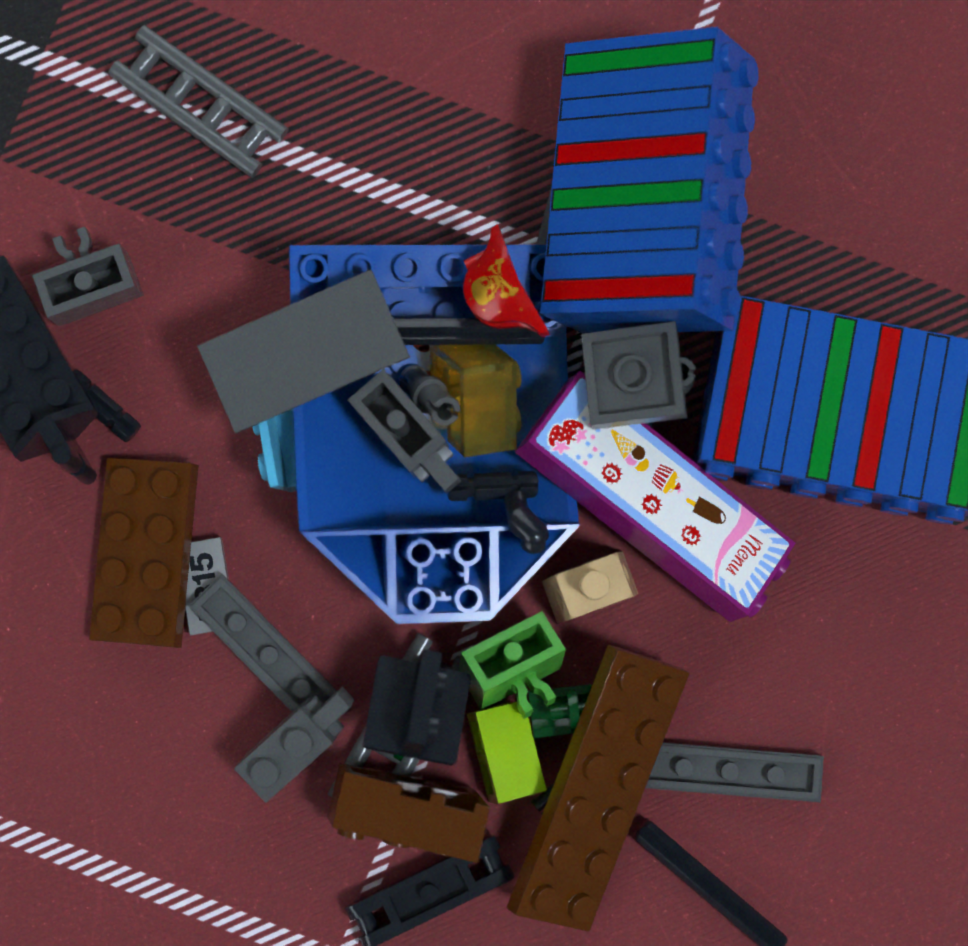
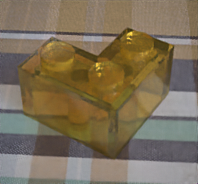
(485, 387)

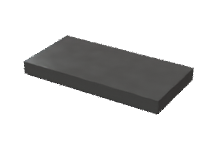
(303, 351)

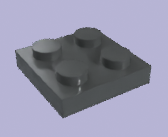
(634, 375)

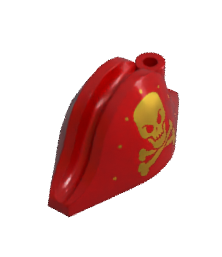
(495, 290)

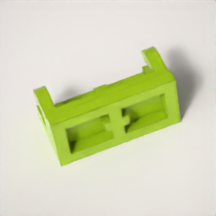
(506, 753)

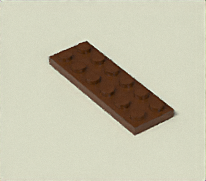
(598, 789)

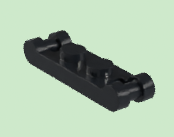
(427, 894)

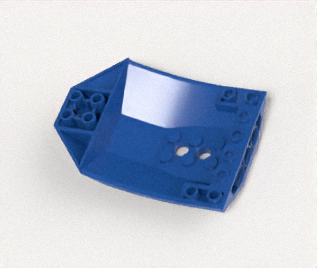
(361, 505)

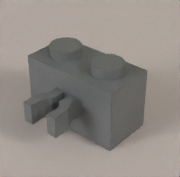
(87, 282)

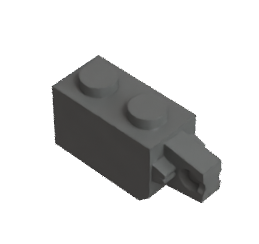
(405, 430)
(293, 744)

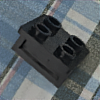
(417, 709)

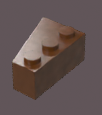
(408, 812)

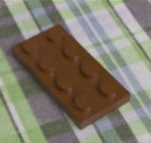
(144, 552)

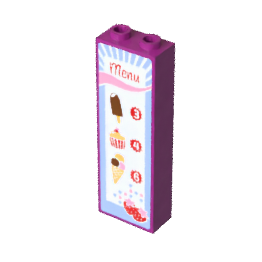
(659, 503)

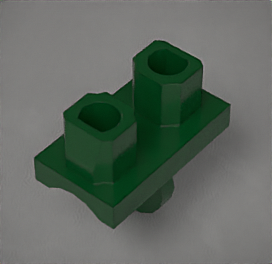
(561, 716)

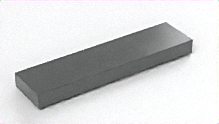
(260, 644)
(738, 772)

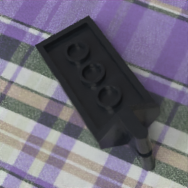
(39, 391)

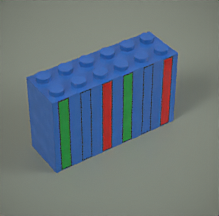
(650, 182)
(838, 410)

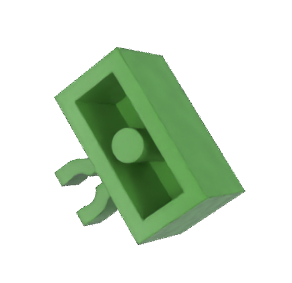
(514, 661)

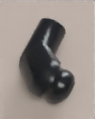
(525, 523)

